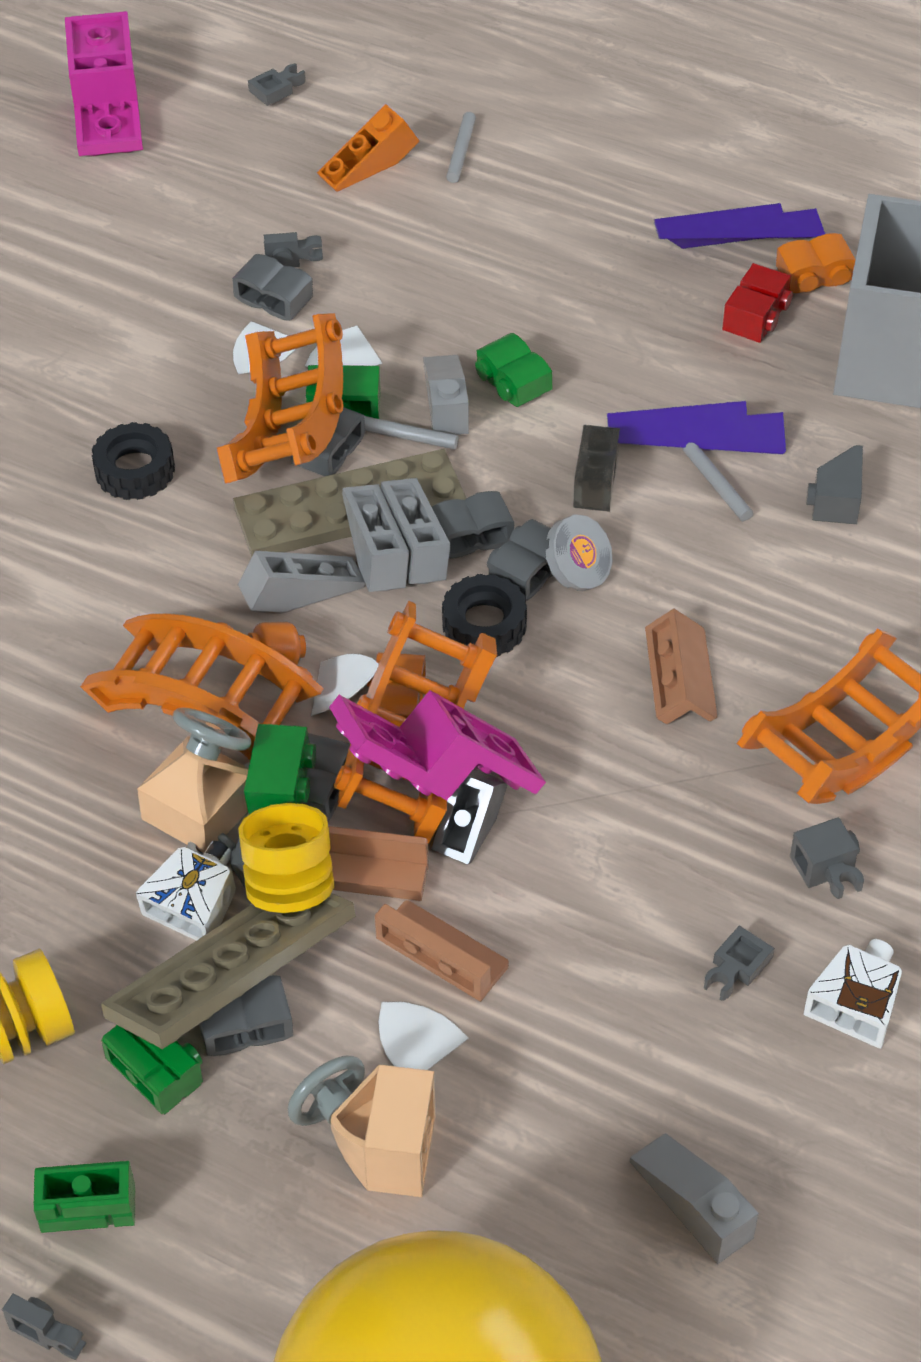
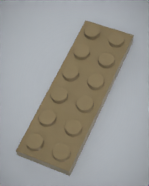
(315, 509)
(220, 969)

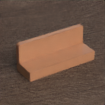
(680, 668)
(378, 863)
(440, 948)

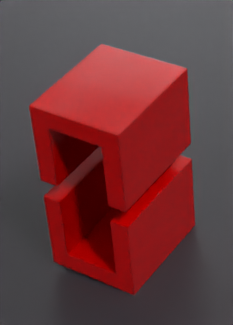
(757, 303)

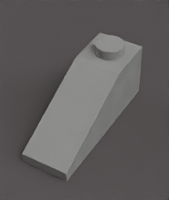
(447, 394)
(420, 530)
(376, 538)
(296, 580)
(698, 1196)

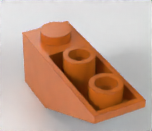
(371, 150)

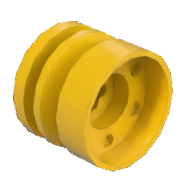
(286, 857)
(32, 1004)

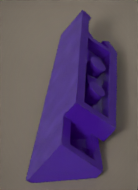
(739, 225)
(708, 426)

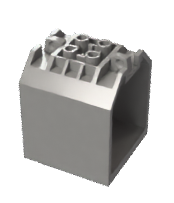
(884, 307)

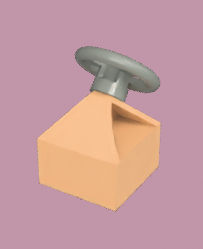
(196, 787)
(376, 1122)

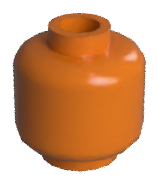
(282, 638)

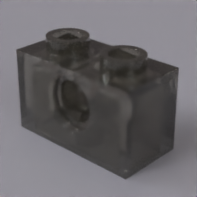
(596, 468)

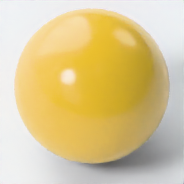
(437, 1302)

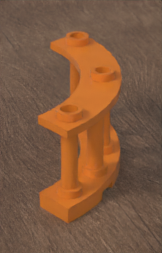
(264, 415)
(477, 661)
(135, 689)
(870, 756)

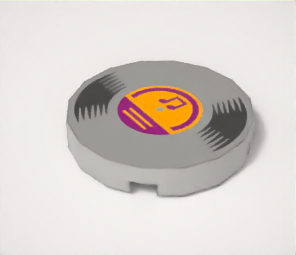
(579, 552)

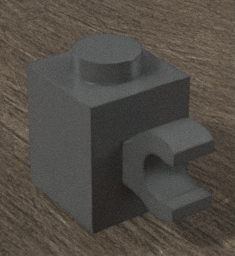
(827, 855)

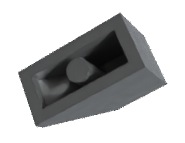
(838, 488)
(469, 816)

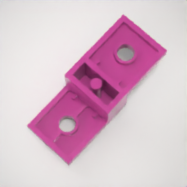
(103, 84)
(435, 746)

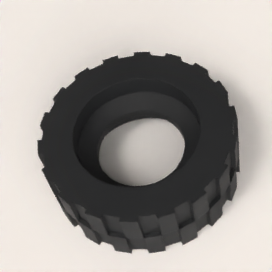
(133, 482)
(485, 591)

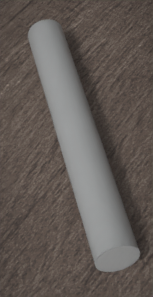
(461, 147)
(411, 433)
(718, 481)

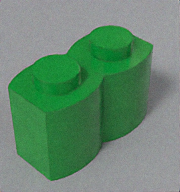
(513, 370)

